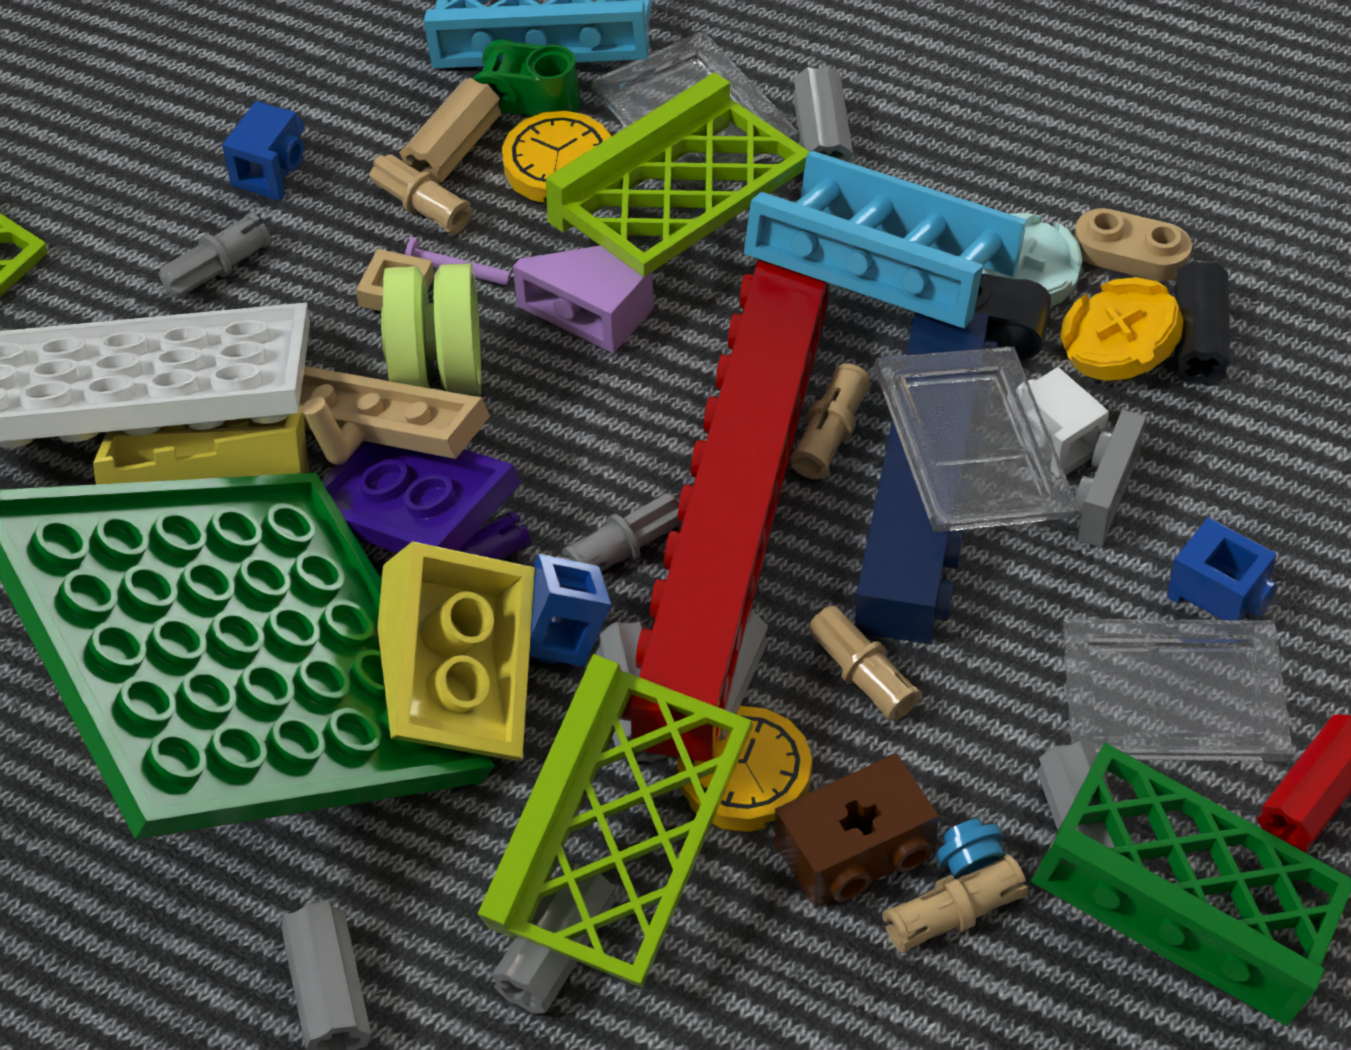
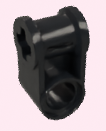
(1016, 313)

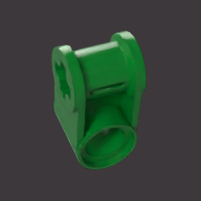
(531, 77)

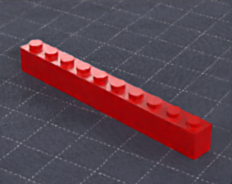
(732, 502)

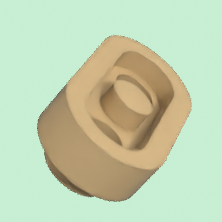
(1132, 244)

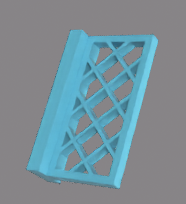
(592, 30)

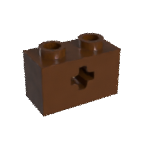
(856, 831)

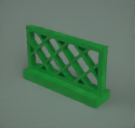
(1177, 916)

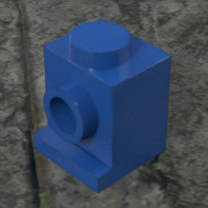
(264, 149)
(1223, 573)
(566, 610)

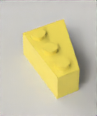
(185, 453)

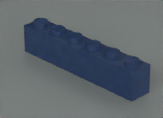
(904, 559)

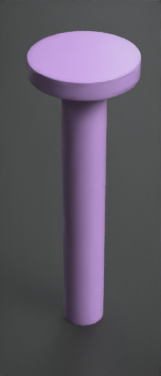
(480, 271)

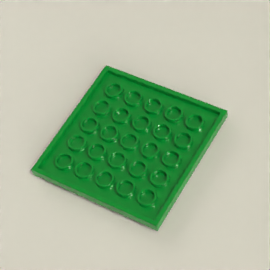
(215, 647)

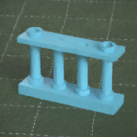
(885, 238)

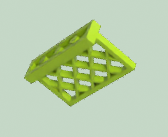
(649, 152)
(559, 796)

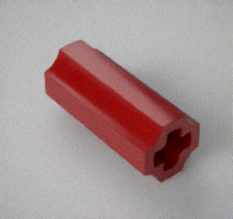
(1312, 787)

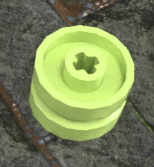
(427, 332)

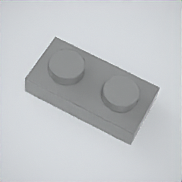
(1115, 459)

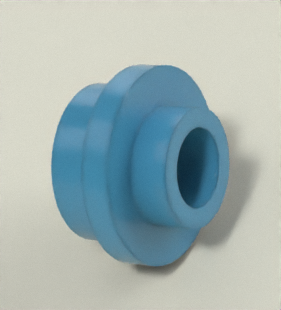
(970, 847)

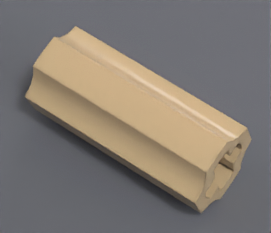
(452, 129)

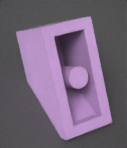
(585, 294)

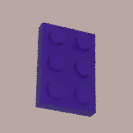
(418, 496)

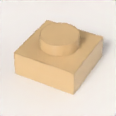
(371, 285)

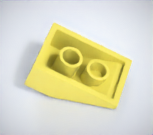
(456, 649)

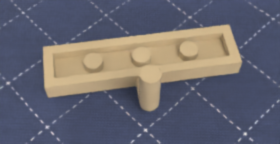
(355, 409)

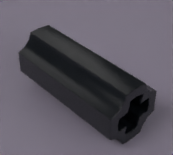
(1205, 339)

